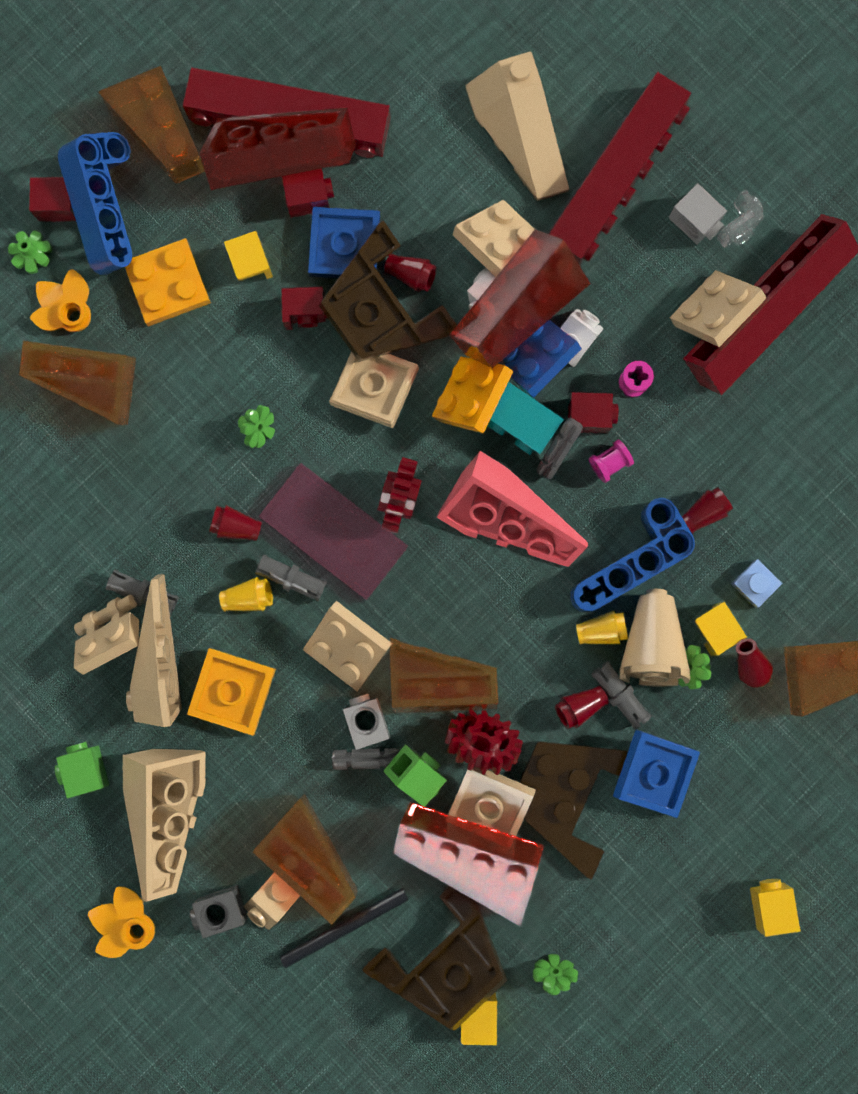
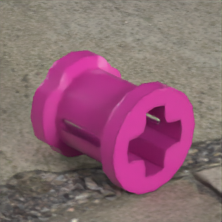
(644, 373)
(611, 461)

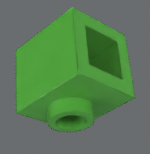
(81, 770)
(415, 775)

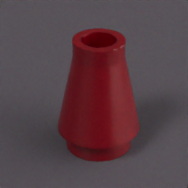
(414, 272)
(707, 510)
(234, 524)
(753, 665)
(579, 707)

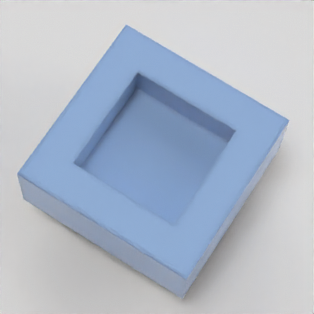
(756, 583)

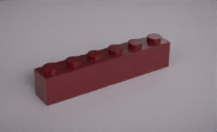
(222, 95)
(621, 165)
(788, 290)

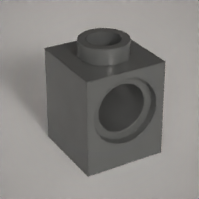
(230, 901)

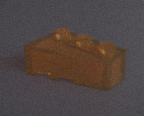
(154, 118)
(84, 376)
(820, 675)
(439, 682)
(308, 861)

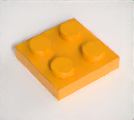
(167, 282)
(472, 394)
(231, 691)

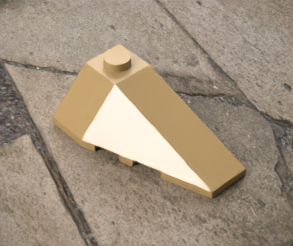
(515, 113)
(154, 681)
(160, 805)

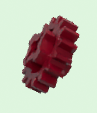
(399, 495)
(483, 742)

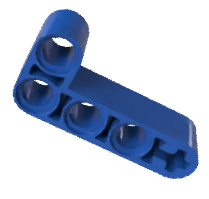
(86, 174)
(629, 565)

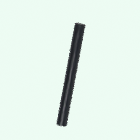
(344, 928)

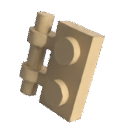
(107, 641)

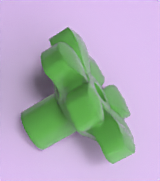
(30, 251)
(256, 426)
(698, 666)
(555, 975)

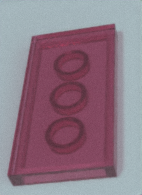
(333, 531)

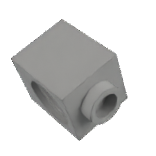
(698, 215)
(361, 737)

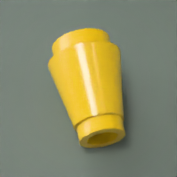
(247, 596)
(604, 629)

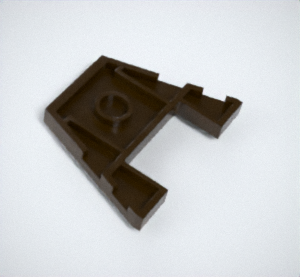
(369, 312)
(562, 784)
(454, 975)

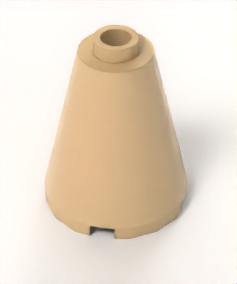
(655, 643)

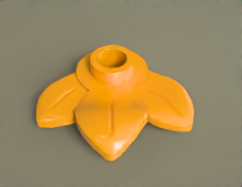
(60, 301)
(116, 924)

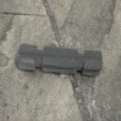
(559, 448)
(362, 758)

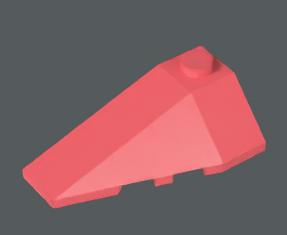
(500, 506)

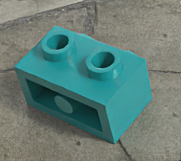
(524, 419)

